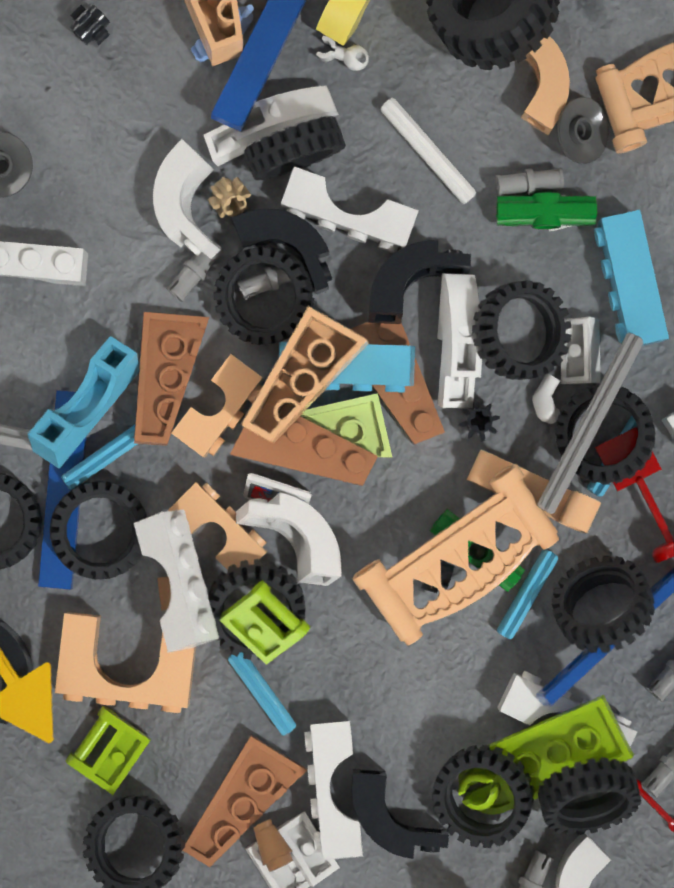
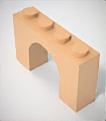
(82, 675)

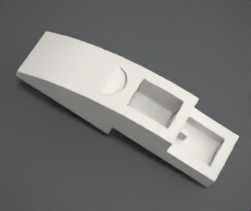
(268, 117)
(459, 355)

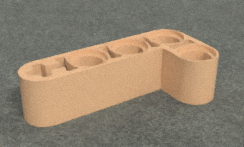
(574, 509)

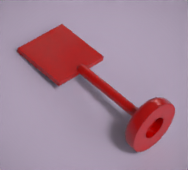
(619, 449)

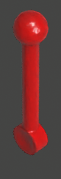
(656, 806)

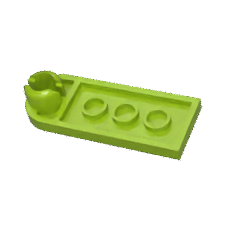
(546, 747)

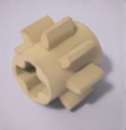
(229, 197)

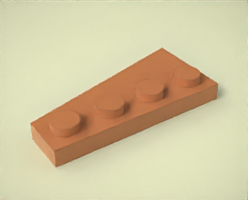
(166, 363)
(411, 408)
(309, 450)
(248, 790)

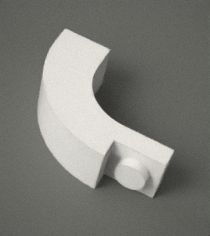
(172, 197)
(306, 531)
(580, 863)

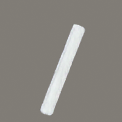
(428, 151)

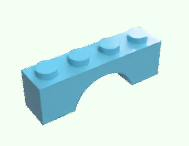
(64, 429)

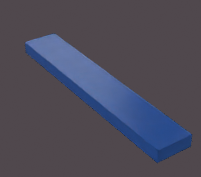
(256, 62)
(52, 571)
(586, 660)

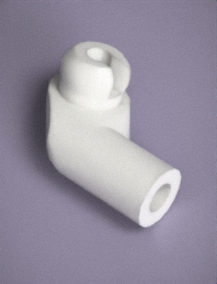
(543, 400)

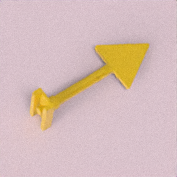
(28, 699)

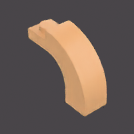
(552, 86)

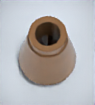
(272, 846)

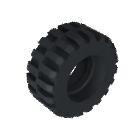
(493, 40)

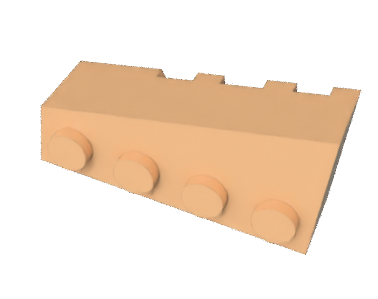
(218, 28)
(303, 371)

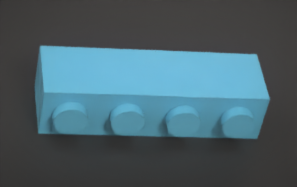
(631, 277)
(377, 366)

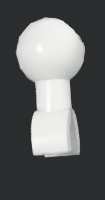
(350, 56)

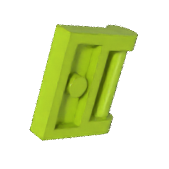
(257, 629)
(117, 756)

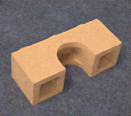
(205, 432)
(202, 507)

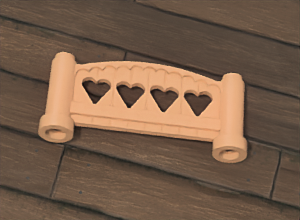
(628, 110)
(393, 588)

